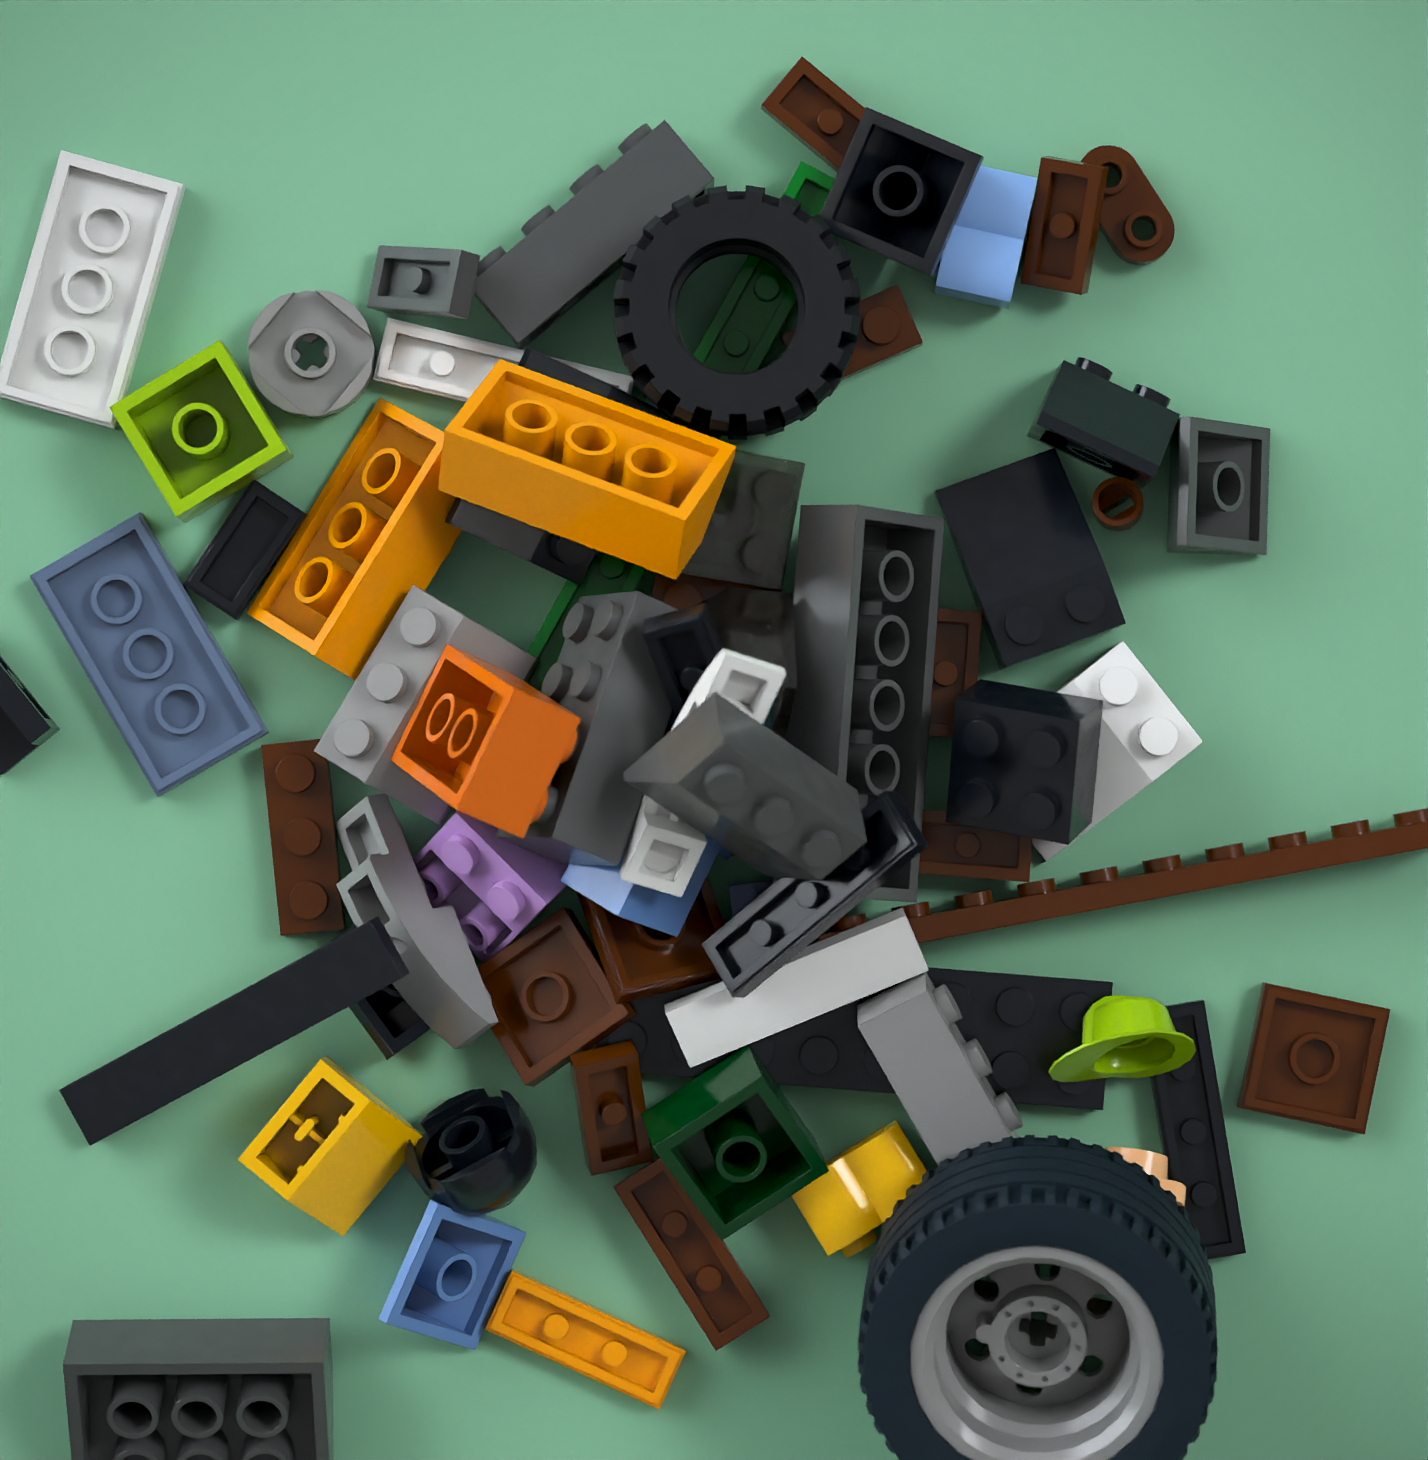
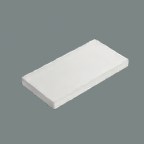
(89, 289)

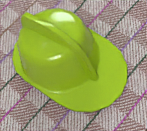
(1124, 1040)

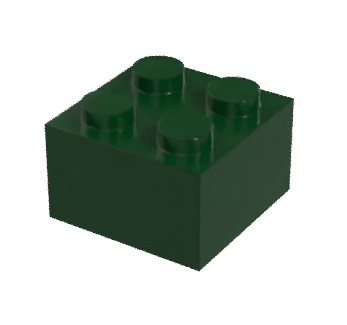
(734, 1142)

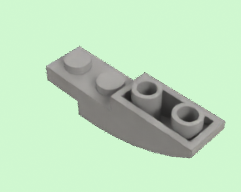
(385, 883)

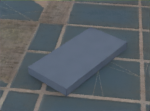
(149, 654)

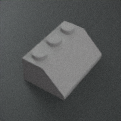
(390, 686)

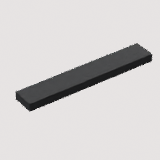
(235, 1030)

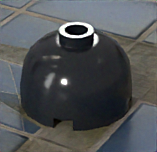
(474, 1152)

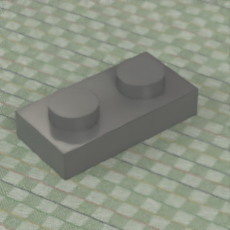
(423, 281)

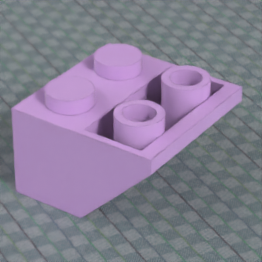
(487, 881)

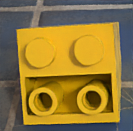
(330, 1147)

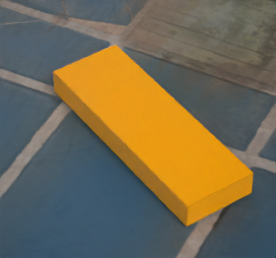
(585, 1339)

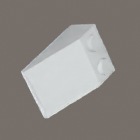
(1138, 733)

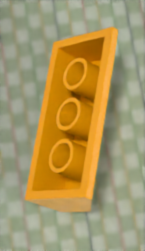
(585, 468)
(363, 543)

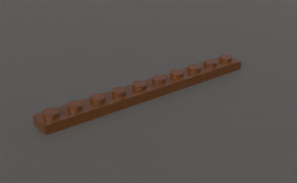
(1160, 879)

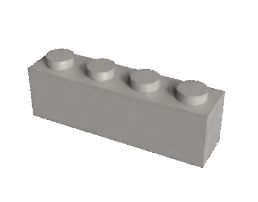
(935, 1069)

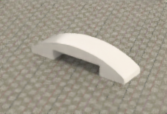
(661, 845)

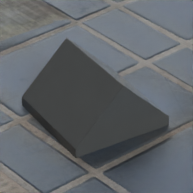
(1218, 488)

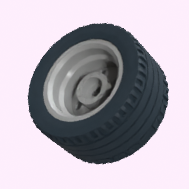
(997, 1218)

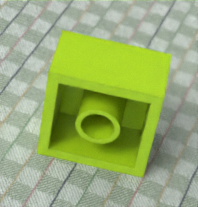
(201, 431)

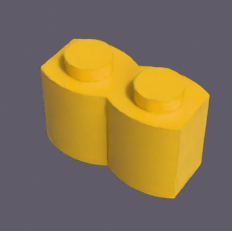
(860, 1190)

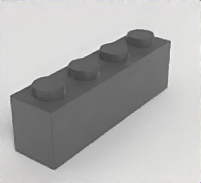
(589, 235)

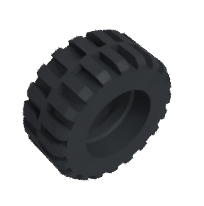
(721, 226)

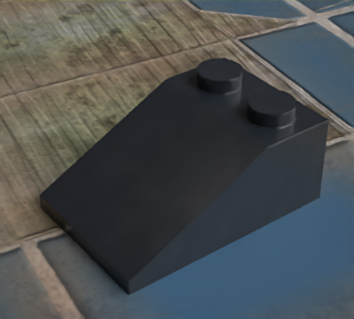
(1029, 558)

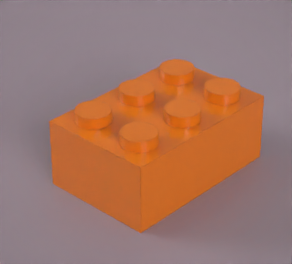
(486, 741)

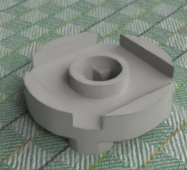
(309, 317)

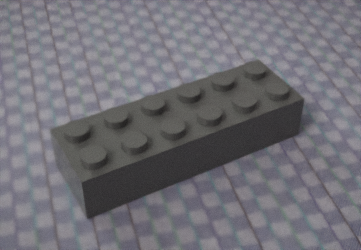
(867, 654)

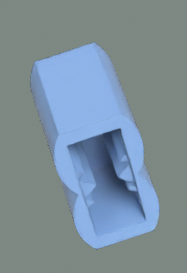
(987, 239)

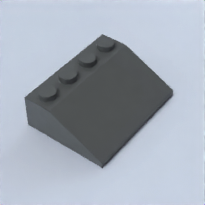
(200, 1389)

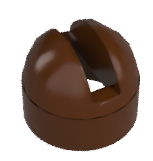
(1112, 494)

